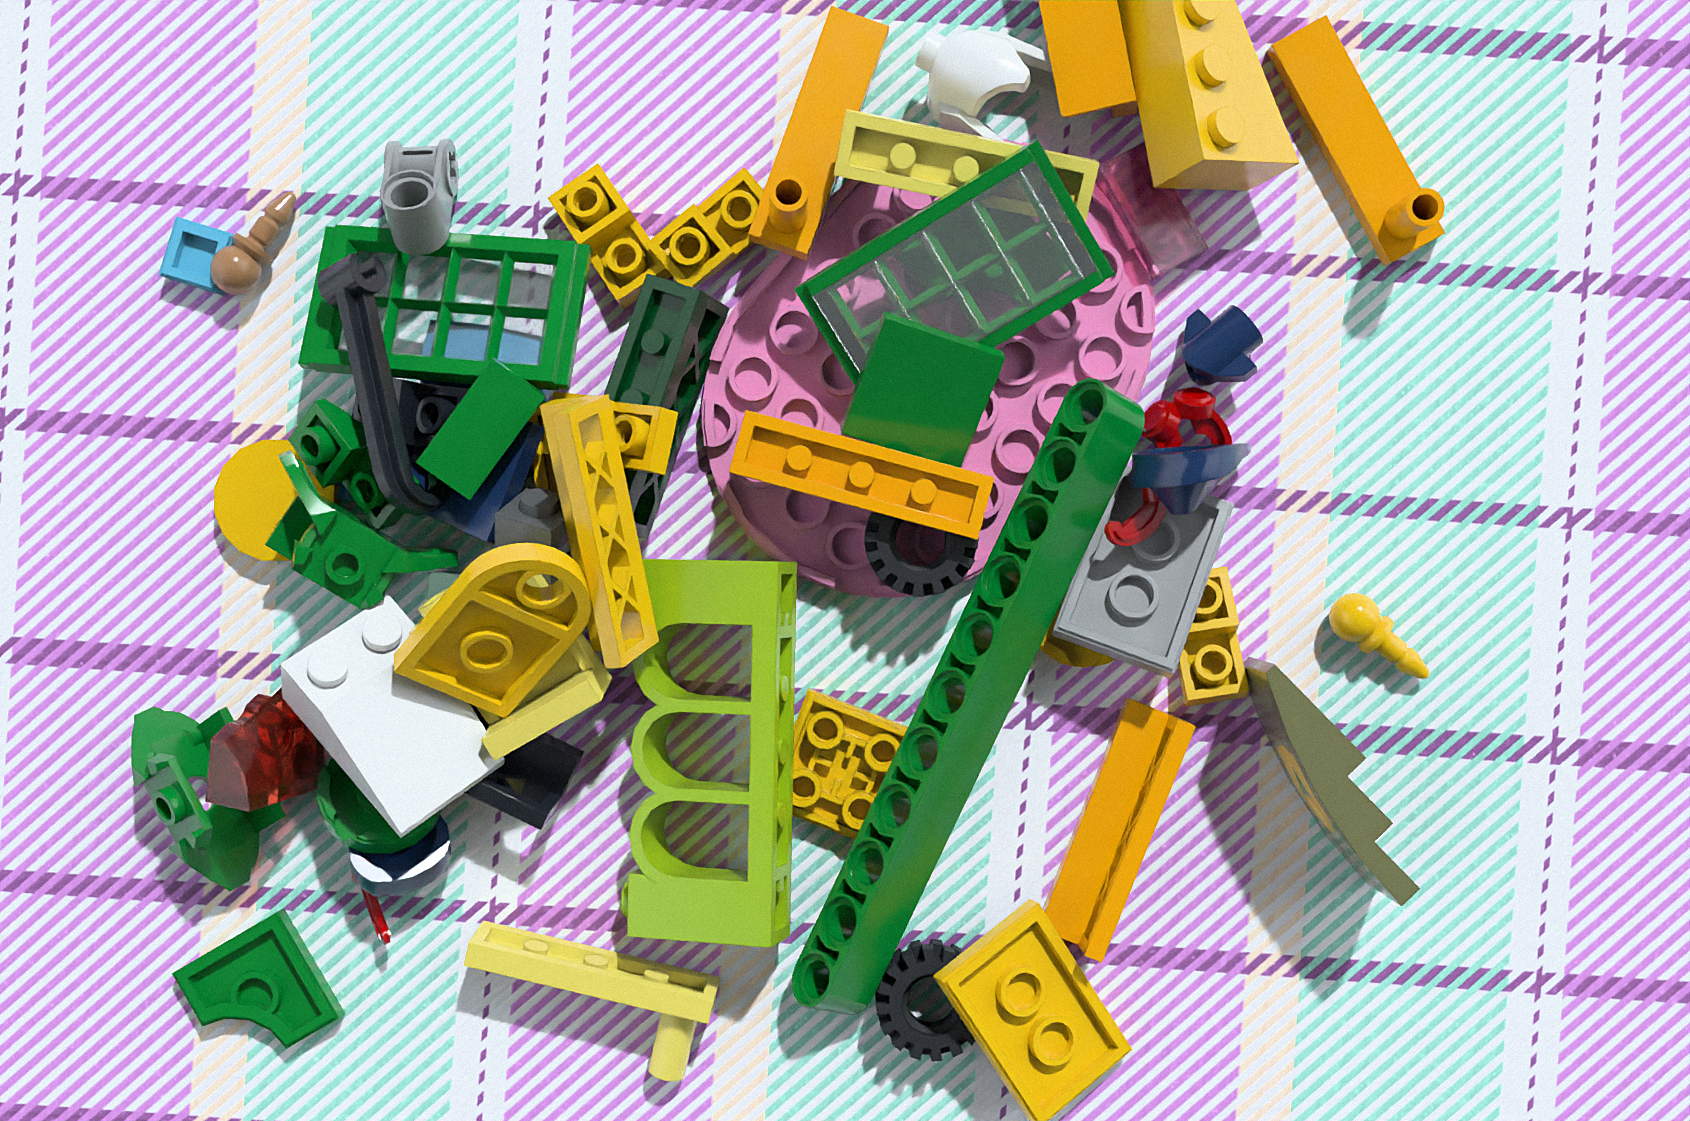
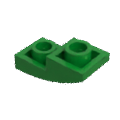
(338, 452)

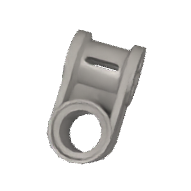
(419, 194)

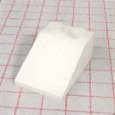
(389, 734)

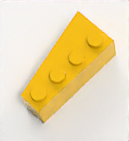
(1202, 96)

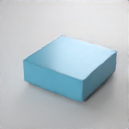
(191, 253)

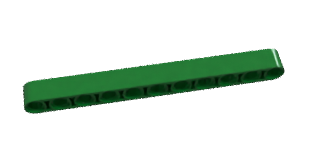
(968, 698)

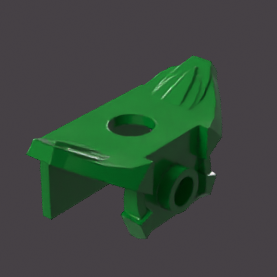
(341, 548)
(214, 842)

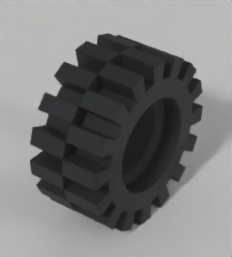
(909, 577)
(892, 1009)

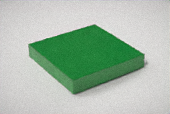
(921, 390)

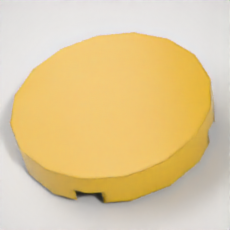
(255, 494)

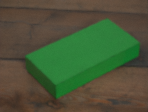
(481, 428)

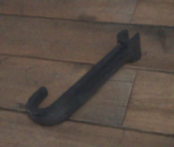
(352, 290)

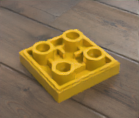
(840, 761)

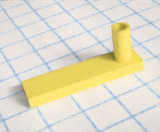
(938, 159)
(673, 991)

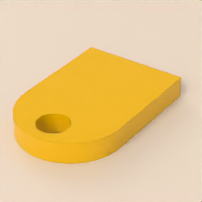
(494, 631)

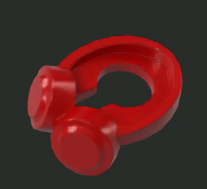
(1189, 403)

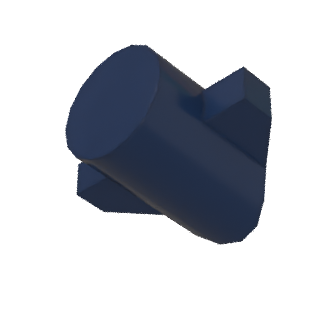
(1220, 347)

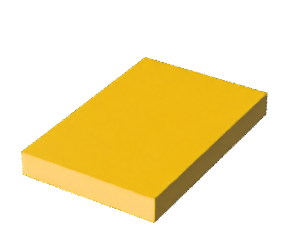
(1033, 1012)

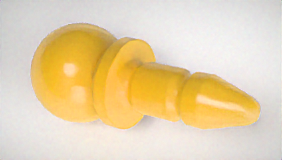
(1358, 619)

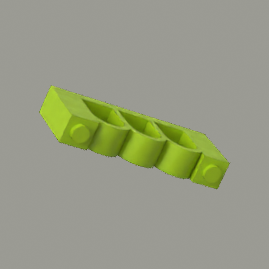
(690, 901)

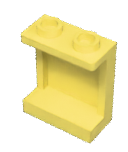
(564, 691)

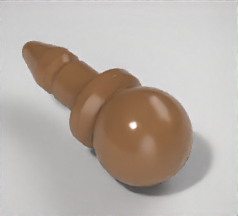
(238, 266)

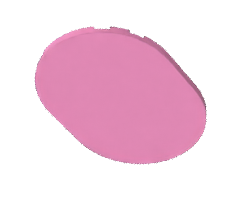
(782, 367)

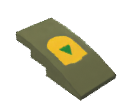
(1318, 767)

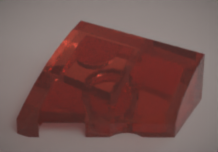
(263, 757)

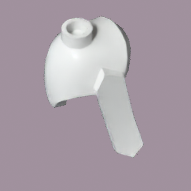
(974, 68)

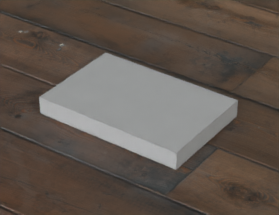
(1143, 596)

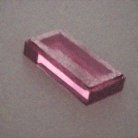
(1150, 216)

